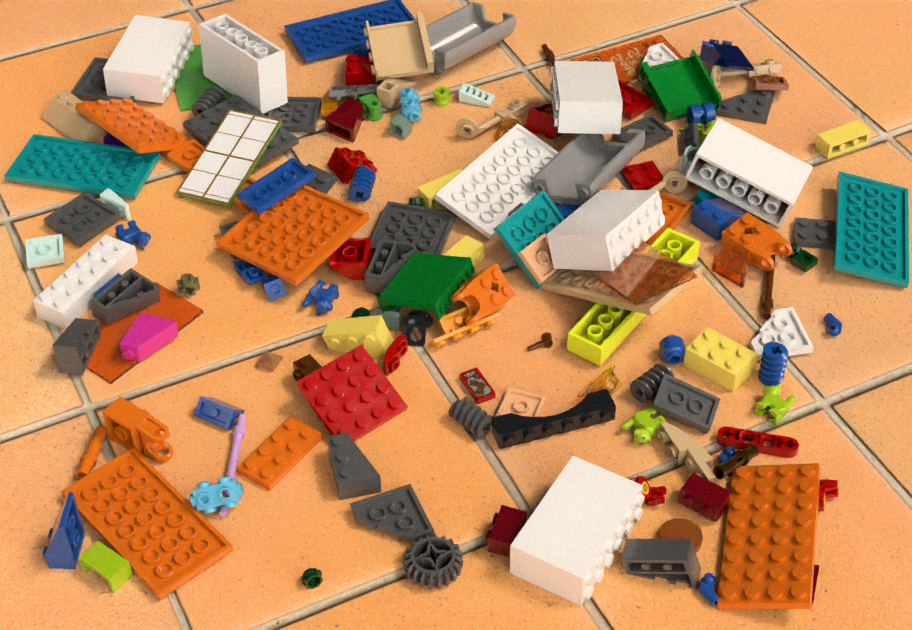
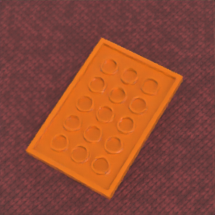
(132, 125)

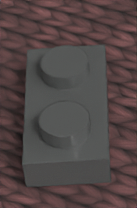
(689, 136)

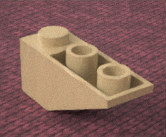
(389, 90)

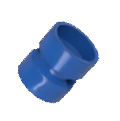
(701, 114)

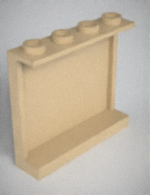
(399, 49)

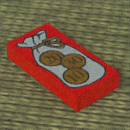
(477, 385)

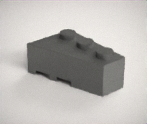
(386, 263)
(125, 296)
(76, 346)
(351, 468)
(663, 559)

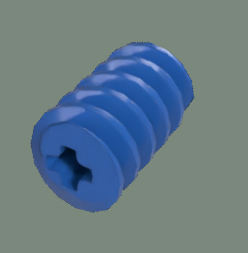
(362, 184)
(773, 364)

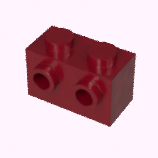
(704, 497)
(505, 529)

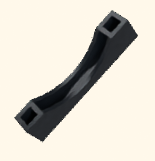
(518, 429)

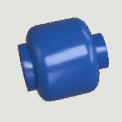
(672, 349)

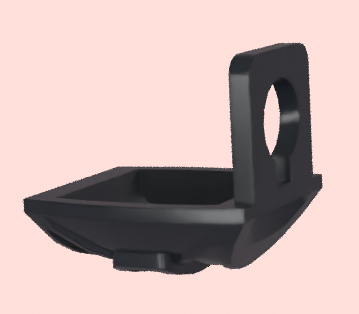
(418, 320)

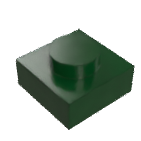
(804, 260)

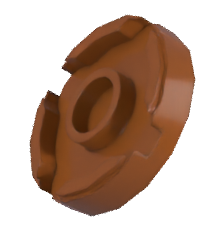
(682, 529)

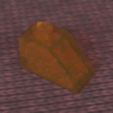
(730, 266)

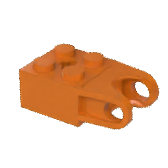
(755, 241)
(484, 293)
(136, 428)

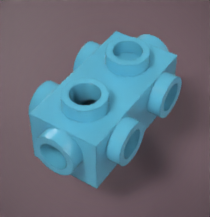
(410, 106)
(209, 496)

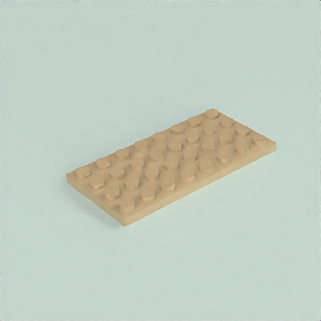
(587, 287)

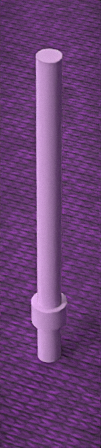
(238, 434)

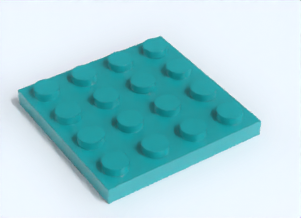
(526, 225)

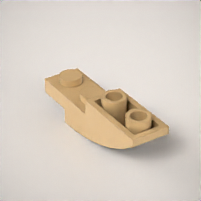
(686, 450)

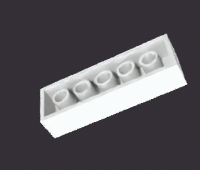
(73, 290)

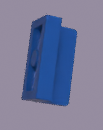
(217, 411)

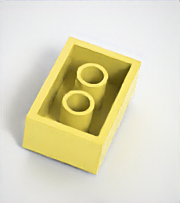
(720, 359)

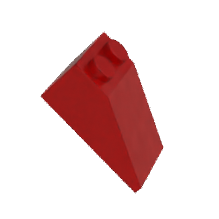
(541, 120)

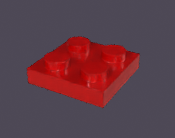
(642, 175)

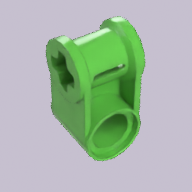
(371, 106)

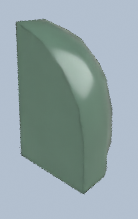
(400, 127)
(392, 319)

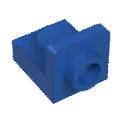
(274, 287)

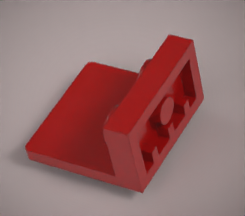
(345, 161)

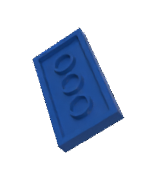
(275, 185)

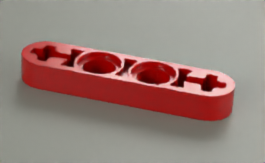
(757, 440)

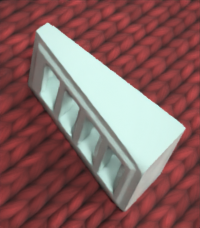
(476, 96)
(112, 200)

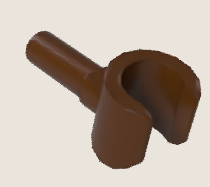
(546, 342)

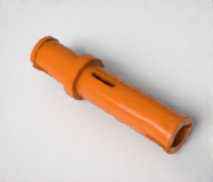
(89, 458)

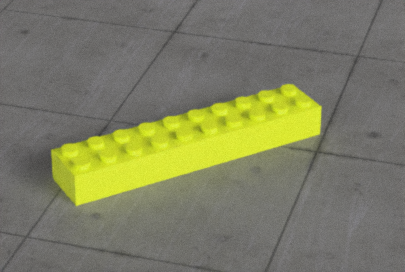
(607, 326)

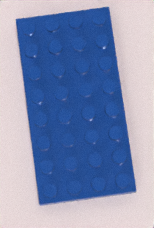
(343, 30)

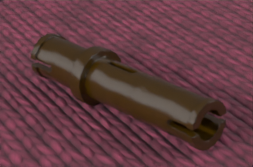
(740, 458)

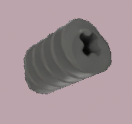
(209, 98)
(647, 385)
(471, 417)

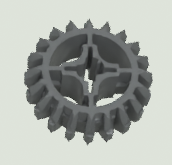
(433, 561)

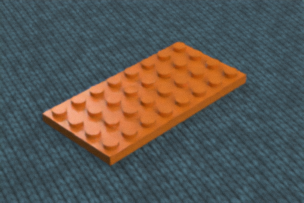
(148, 522)
(770, 537)

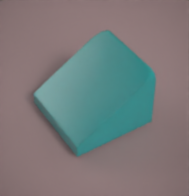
(704, 194)

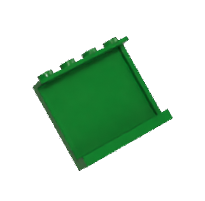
(678, 85)
(427, 283)

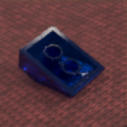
(724, 55)

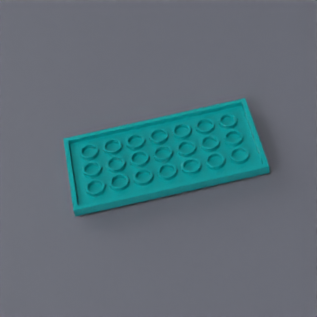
(82, 166)
(872, 230)

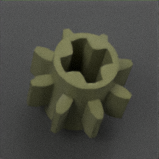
(188, 284)

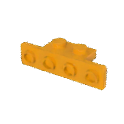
(453, 326)

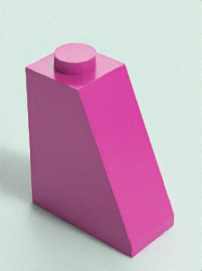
(147, 336)

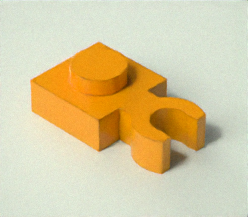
(329, 106)

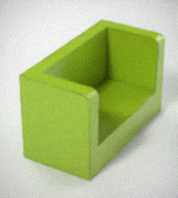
(107, 564)

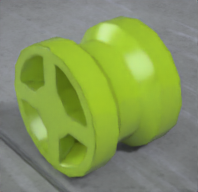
(441, 96)

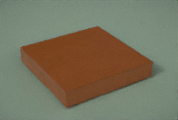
(769, 83)

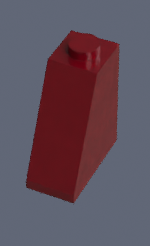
(346, 120)

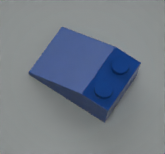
(715, 216)
(65, 537)

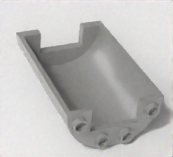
(465, 35)
(586, 167)

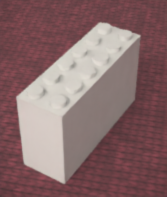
(148, 59)
(243, 63)
(586, 97)
(749, 172)
(605, 229)
(576, 530)

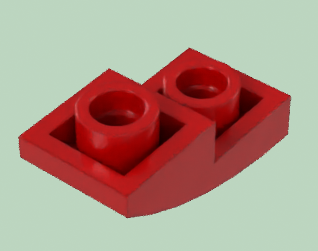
(394, 352)

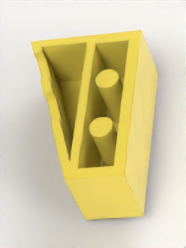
(349, 333)

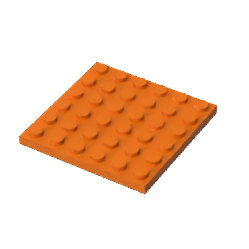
(294, 233)

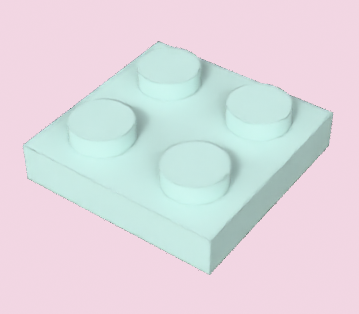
(45, 251)

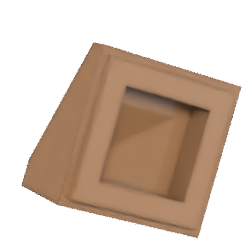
(269, 361)

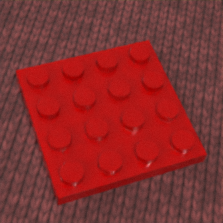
(351, 394)

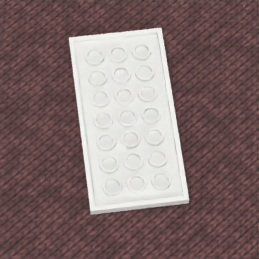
(497, 180)

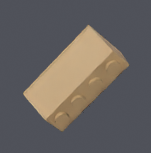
(68, 121)

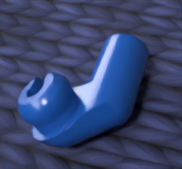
(835, 325)
(726, 454)
(706, 588)

